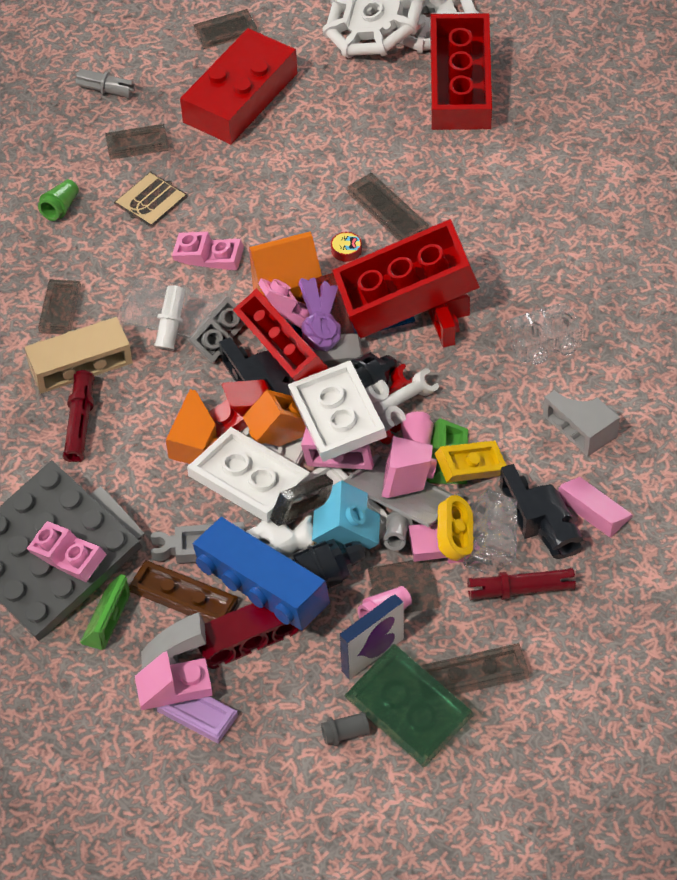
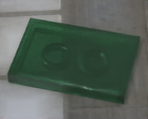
(409, 705)

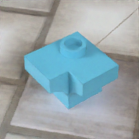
(346, 518)

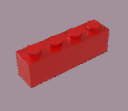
(278, 337)

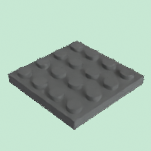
(32, 588)

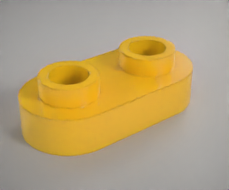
(455, 528)

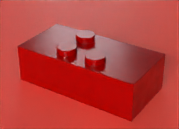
(460, 71)
(239, 86)
(405, 278)

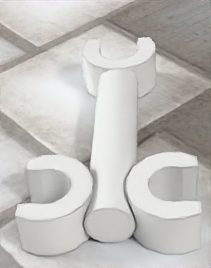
(387, 404)

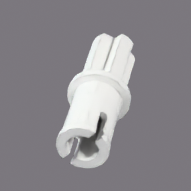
(170, 318)

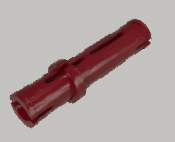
(80, 405)
(520, 584)

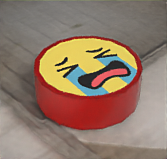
(346, 246)

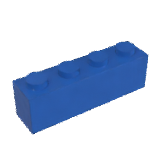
(261, 573)

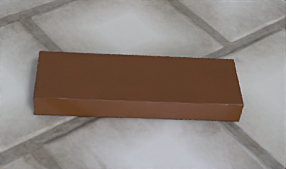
(181, 592)

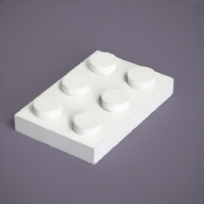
(337, 411)
(246, 472)

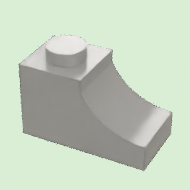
(583, 422)

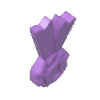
(320, 328)

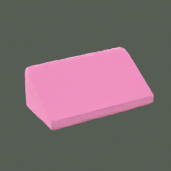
(594, 506)

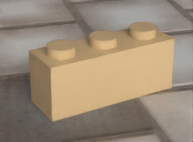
(91, 348)

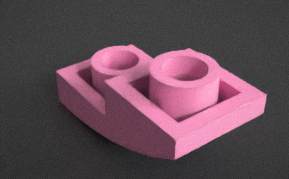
(200, 250)
(284, 302)
(66, 551)

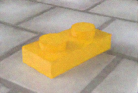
(470, 461)

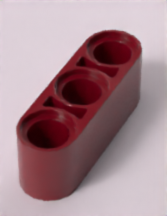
(240, 632)

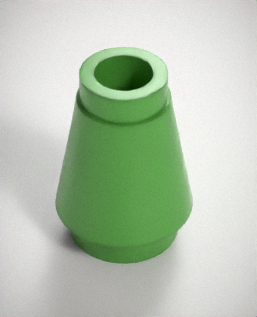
(58, 200)

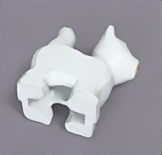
(284, 539)

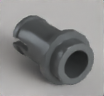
(344, 728)

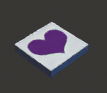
(372, 636)

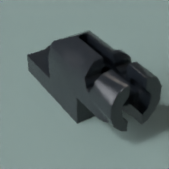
(256, 367)
(542, 514)

